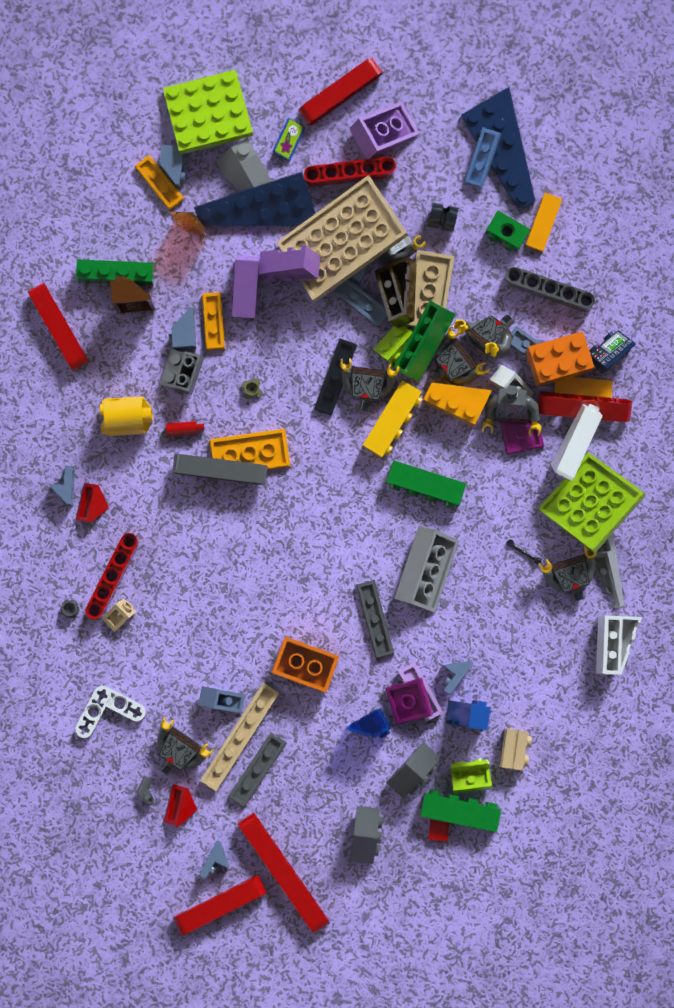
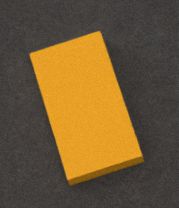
(260, 448)

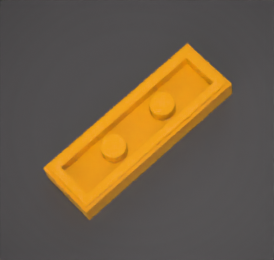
(159, 182)
(543, 222)
(213, 321)
(584, 386)

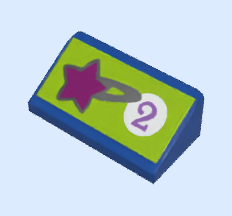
(288, 139)

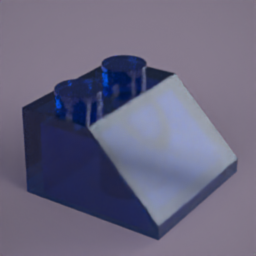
(372, 724)

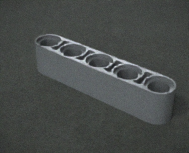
(559, 289)
(219, 469)

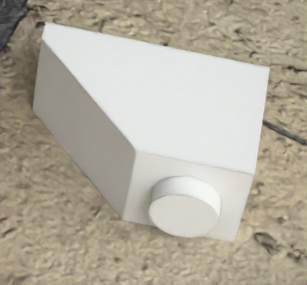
(505, 377)

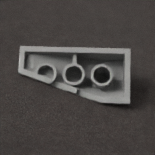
(242, 166)

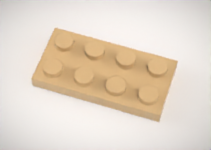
(432, 280)

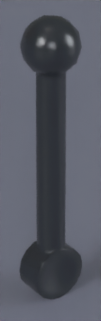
(510, 543)

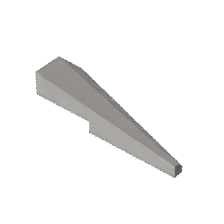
(608, 570)

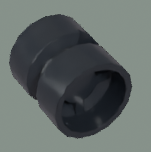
(443, 216)

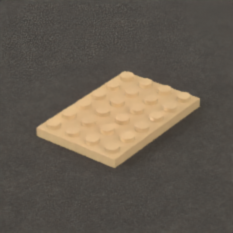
(346, 236)

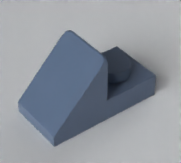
(67, 490)
(459, 671)
(217, 855)

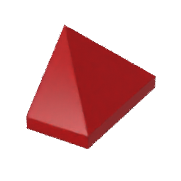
(91, 503)
(180, 806)

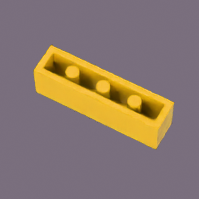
(392, 419)

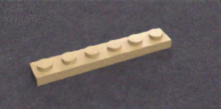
(239, 736)

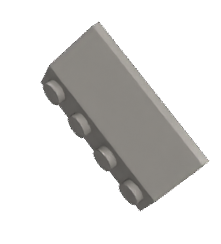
(426, 569)

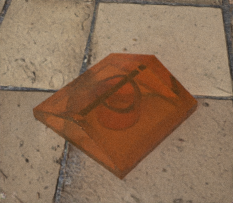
(189, 222)

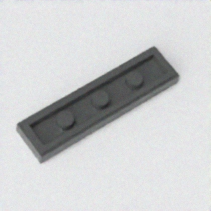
(375, 619)
(257, 769)

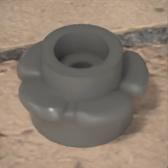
(69, 603)

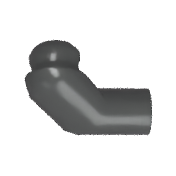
(144, 792)

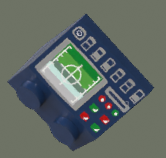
(611, 351)

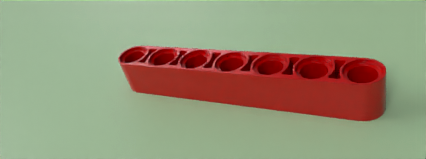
(283, 873)

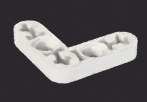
(108, 702)

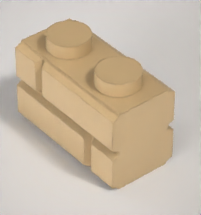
(514, 749)

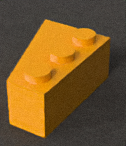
(457, 401)

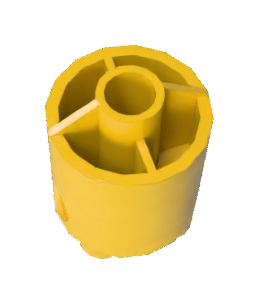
(125, 416)

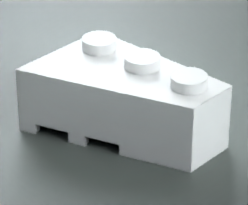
(613, 642)

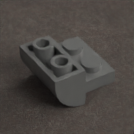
(182, 371)

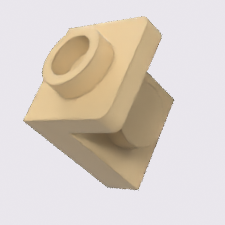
(118, 614)

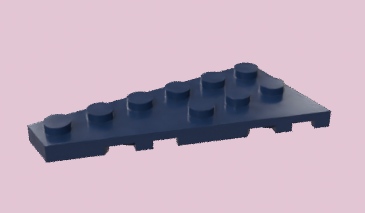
(509, 159)
(269, 204)

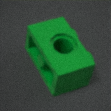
(501, 221)

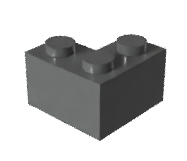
(414, 771)
(366, 834)

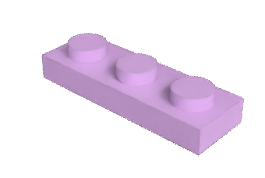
(412, 672)

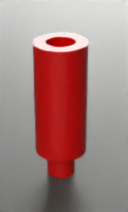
(183, 428)

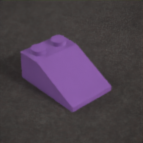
(383, 130)

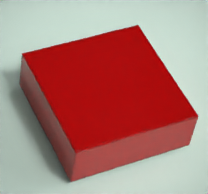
(438, 830)

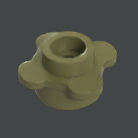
(253, 383)

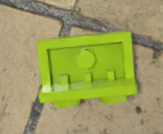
(393, 344)
(470, 776)

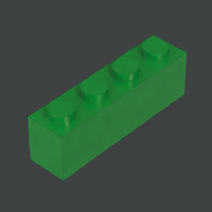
(103, 271)
(424, 340)
(425, 483)
(460, 812)

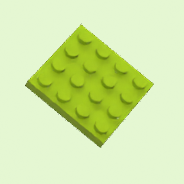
(208, 112)
(592, 503)

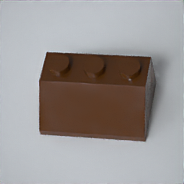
(129, 297)

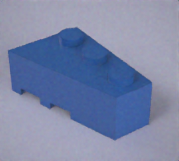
(468, 715)

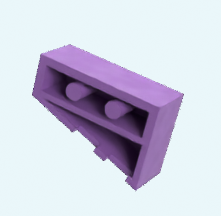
(289, 265)
(244, 286)

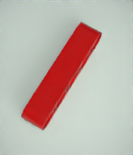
(340, 91)
(357, 166)
(58, 326)
(569, 405)
(120, 569)
(219, 905)

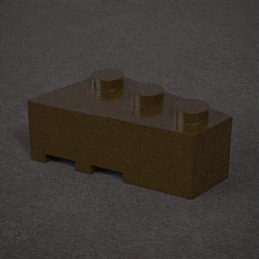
(398, 290)

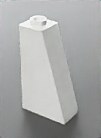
(576, 442)

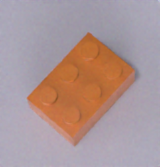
(559, 359)
(305, 664)

